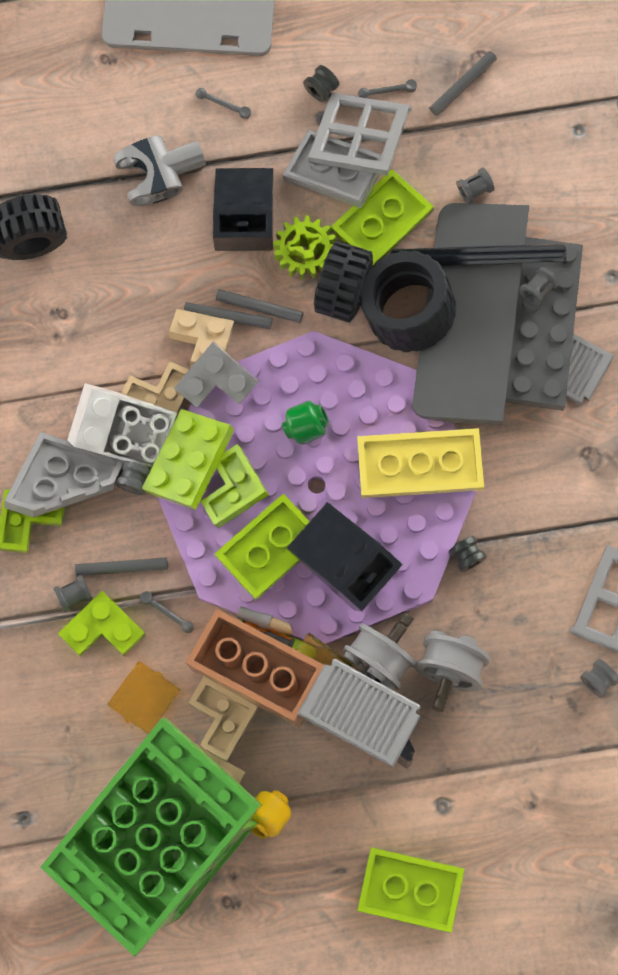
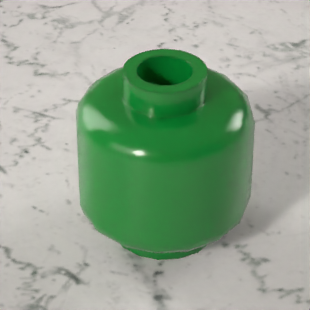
(305, 422)

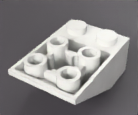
(120, 426)

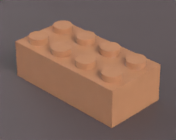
(254, 666)

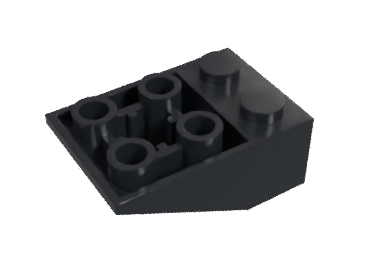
(243, 209)
(344, 557)

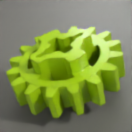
(295, 252)

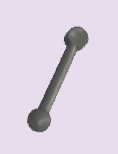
(410, 86)
(244, 112)
(147, 598)

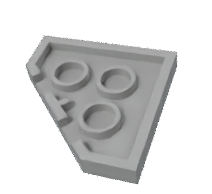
(60, 476)

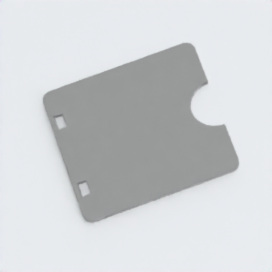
(190, 25)

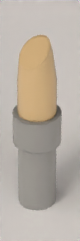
(264, 620)

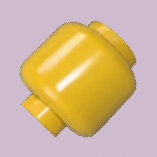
(272, 814)

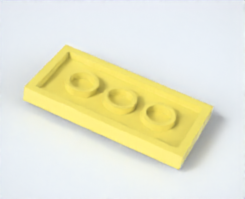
(420, 463)

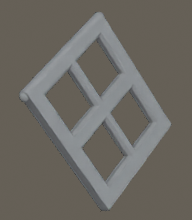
(359, 132)
(595, 593)

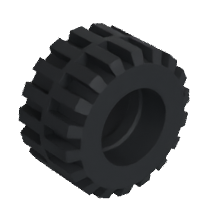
(30, 227)
(342, 281)

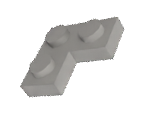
(214, 369)

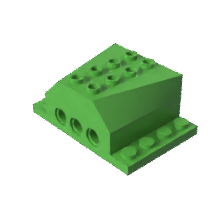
(153, 837)

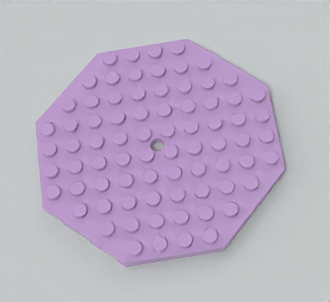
(361, 398)

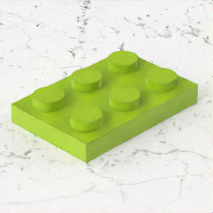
(385, 218)
(188, 459)
(259, 552)
(411, 890)

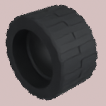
(398, 272)

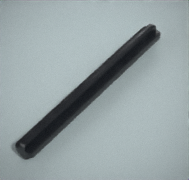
(494, 254)

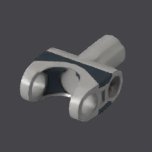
(161, 168)

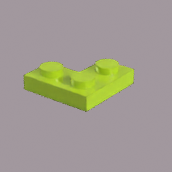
(240, 490)
(16, 527)
(99, 619)

